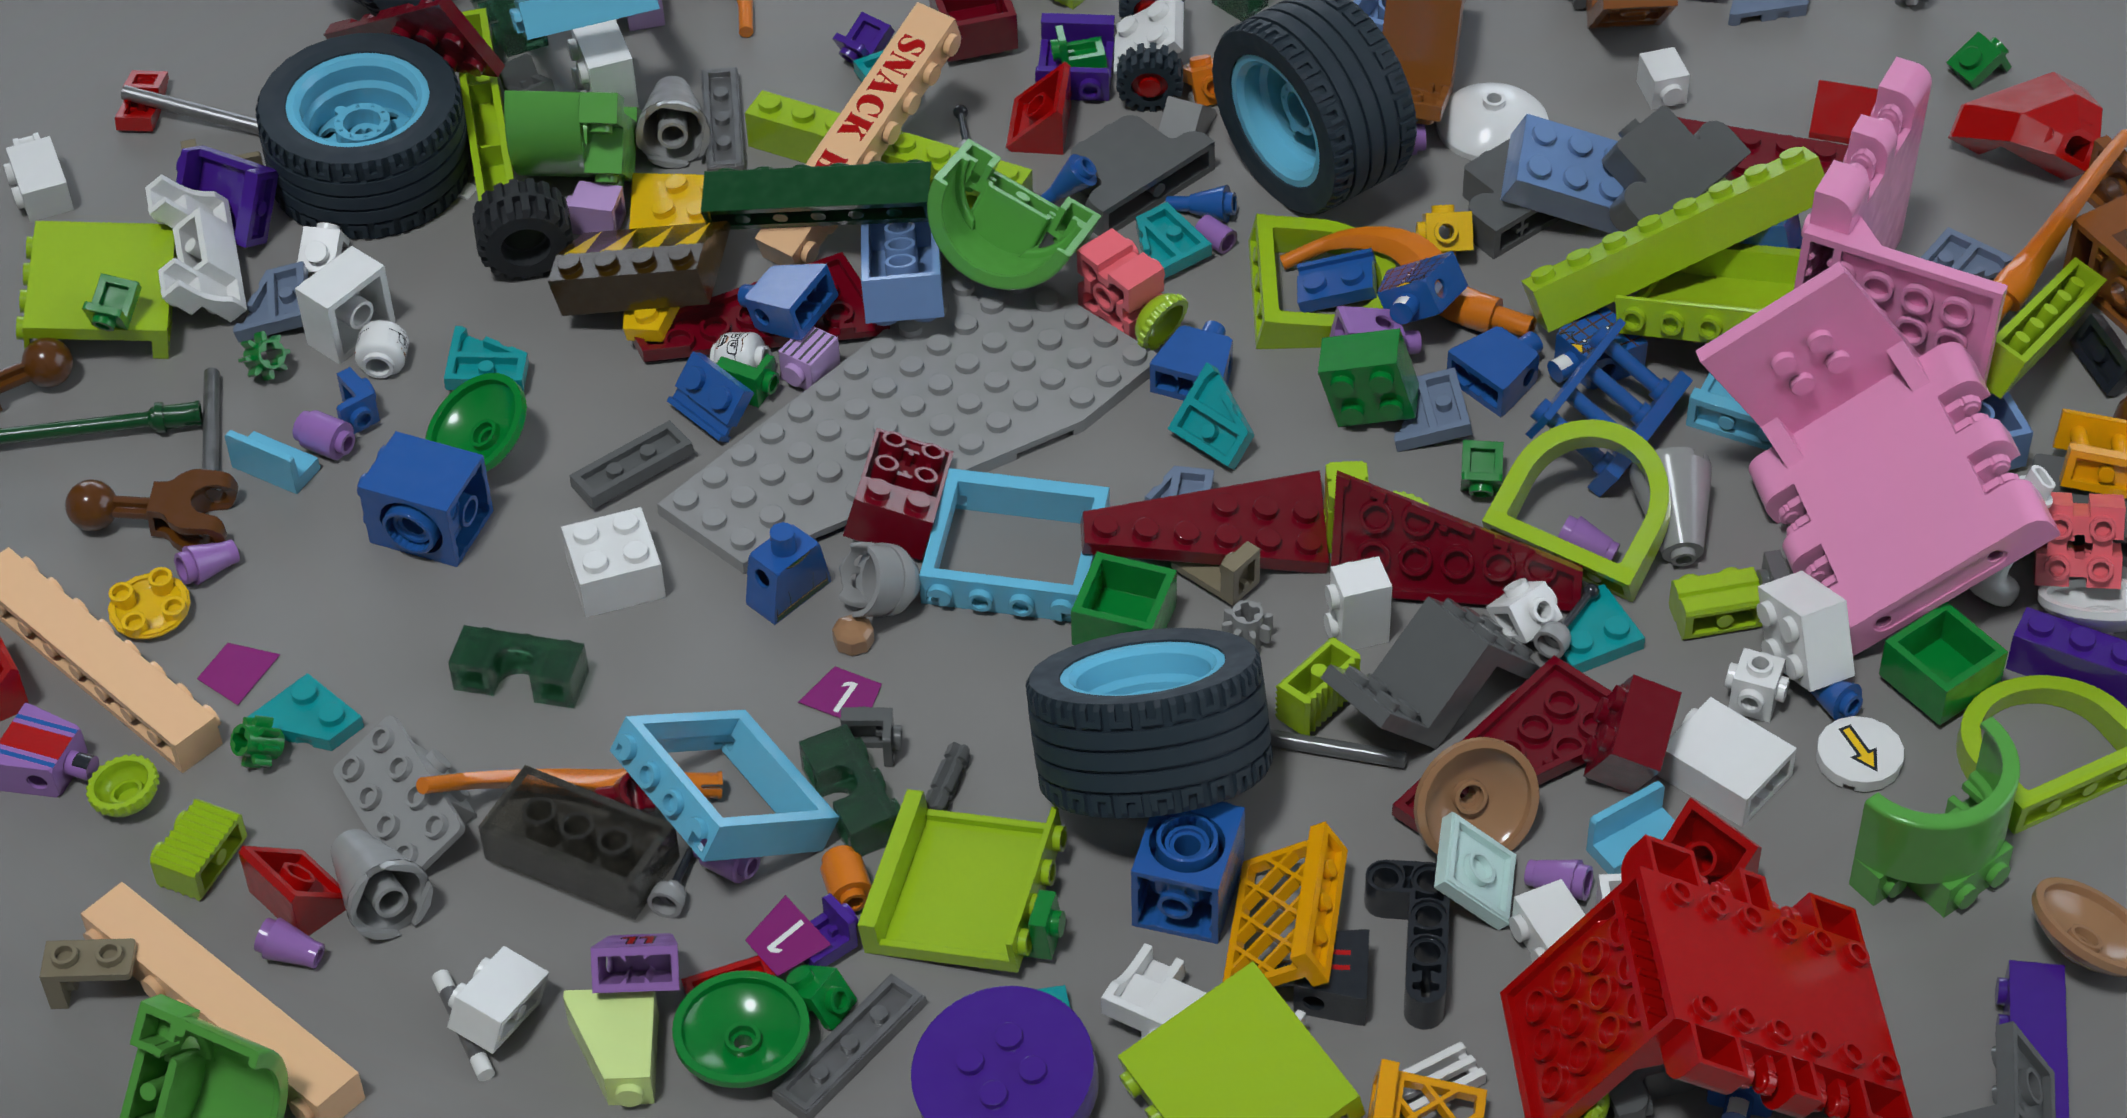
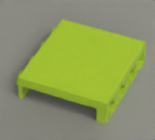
(66, 271)
(1710, 294)
(959, 886)
(1237, 1058)

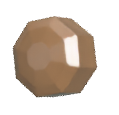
(853, 635)

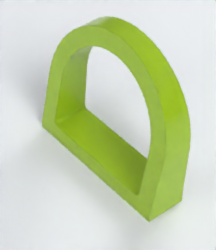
(1280, 235)
(1620, 578)
(2073, 787)

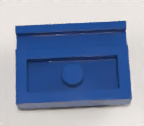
(1336, 280)
(710, 396)

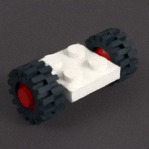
(1148, 52)

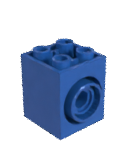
(425, 498)
(1188, 871)

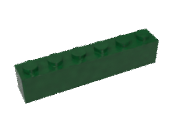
(818, 195)

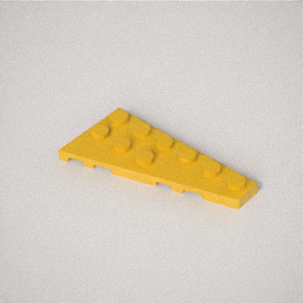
(655, 203)

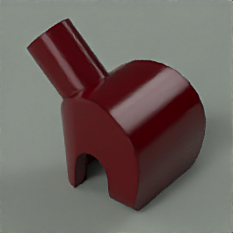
(627, 792)

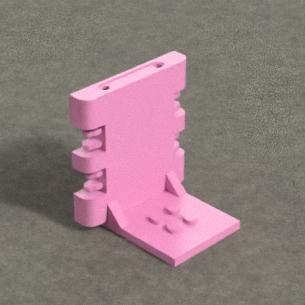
(1861, 221)
(1876, 455)

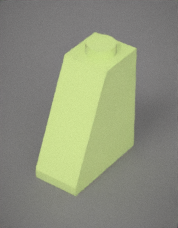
(617, 1041)

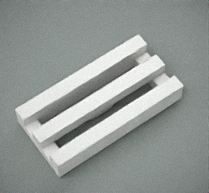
(1445, 1066)

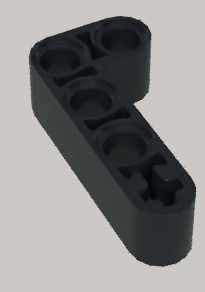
(1408, 893)

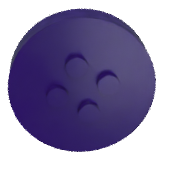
(1005, 1058)

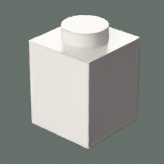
(1663, 78)

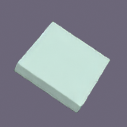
(1475, 871)

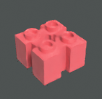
(1117, 280)
(2098, 558)

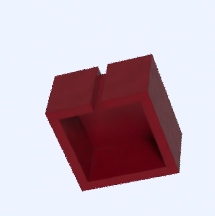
(983, 25)
(1631, 734)

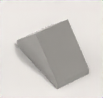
(1185, 116)

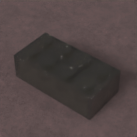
(579, 841)

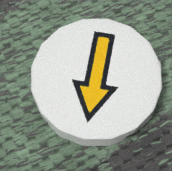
(1860, 753)

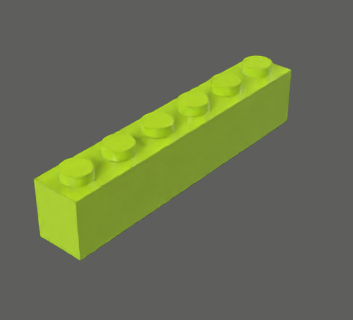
(2041, 324)

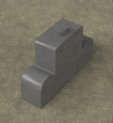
(1666, 163)
(1497, 223)

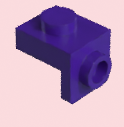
(864, 38)
(839, 927)

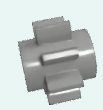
(1249, 622)

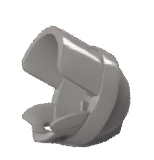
(884, 579)

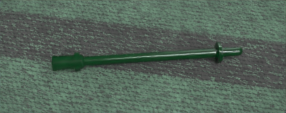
(157, 417)

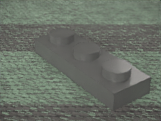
(631, 464)

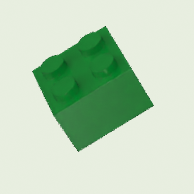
(1368, 377)
(1122, 598)
(1942, 662)

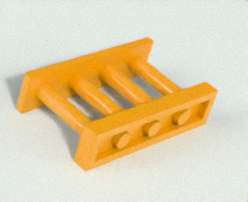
(2094, 452)

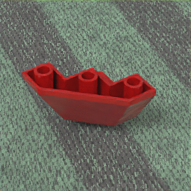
(2038, 120)

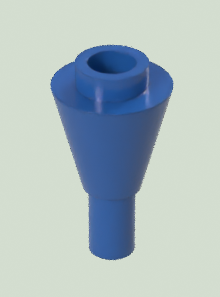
(1074, 177)
(1217, 202)
(1840, 699)

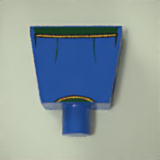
(784, 572)

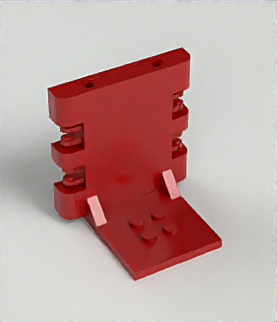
(1709, 989)

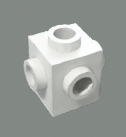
(1524, 609)
(1757, 684)

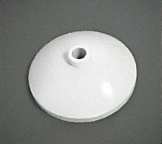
(1484, 117)
(2090, 607)

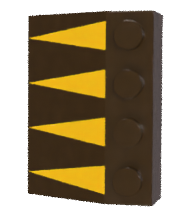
(639, 268)

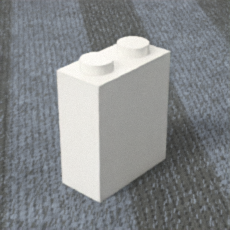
(1727, 761)

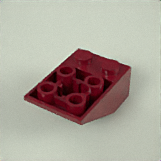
(899, 492)

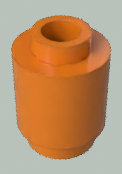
(846, 876)

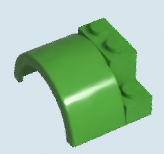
(571, 135)
(1004, 230)
(1945, 854)
(199, 1068)

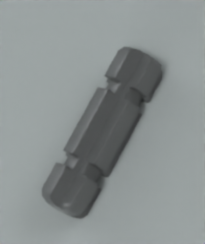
(947, 776)

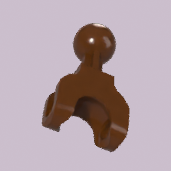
(43, 362)
(172, 510)

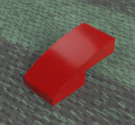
(136, 116)

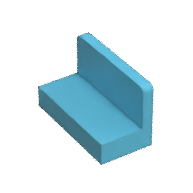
(271, 460)
(1625, 823)

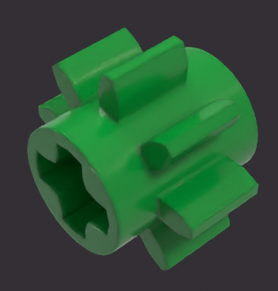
(275, 355)
(257, 741)

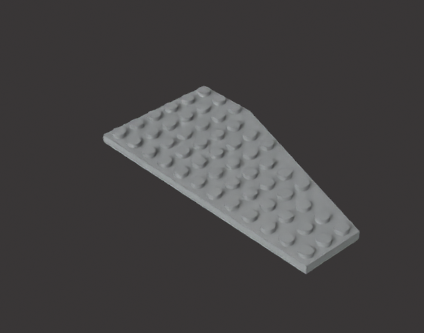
(977, 382)

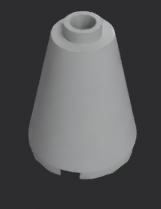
(672, 125)
(1689, 491)
(379, 885)

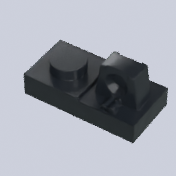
(2102, 353)

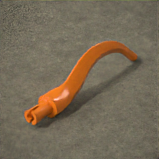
(2029, 264)
(1469, 309)
(585, 778)

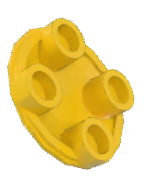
(148, 604)

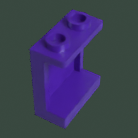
(1085, 81)
(243, 182)

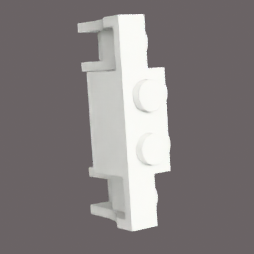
(205, 246)
(1151, 993)

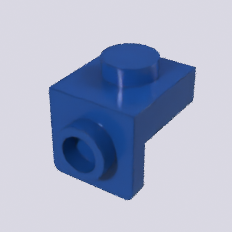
(358, 400)

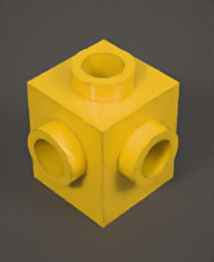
(1458, 225)

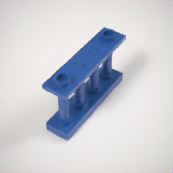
(1644, 416)

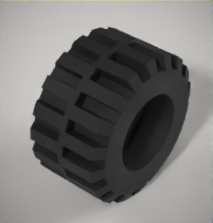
(521, 228)

